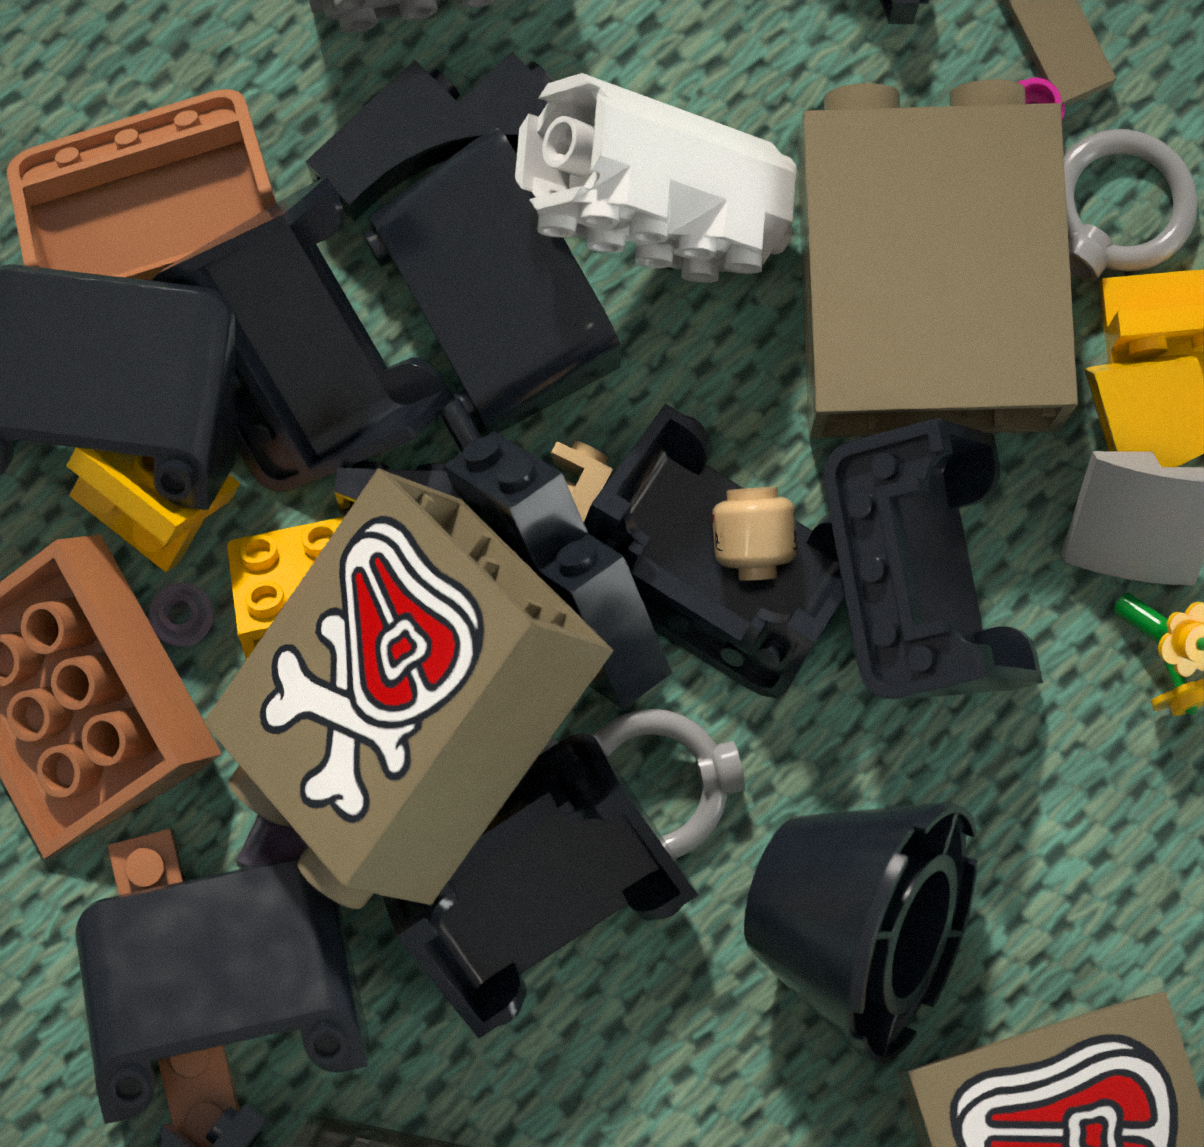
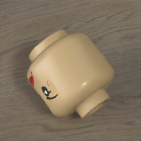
(754, 532)

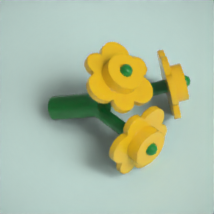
(1179, 646)

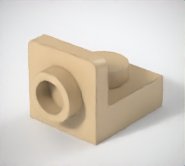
(586, 464)

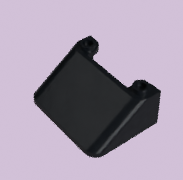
(304, 365)
(120, 373)
(213, 969)

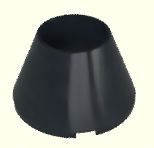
(865, 915)

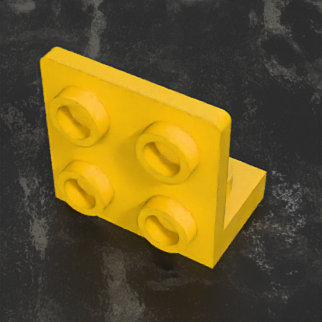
(268, 570)

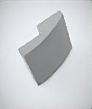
(1138, 519)

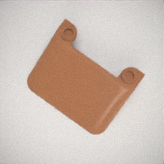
(140, 188)

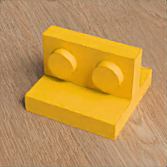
(1153, 315)
(124, 498)

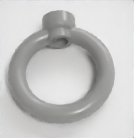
(1092, 248)
(716, 764)

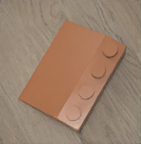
(87, 697)

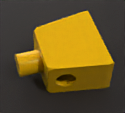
(1151, 406)

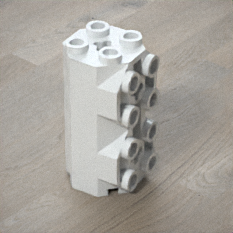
(654, 176)

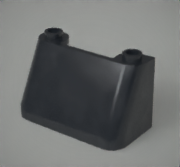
(493, 287)
(661, 522)
(909, 564)
(540, 875)

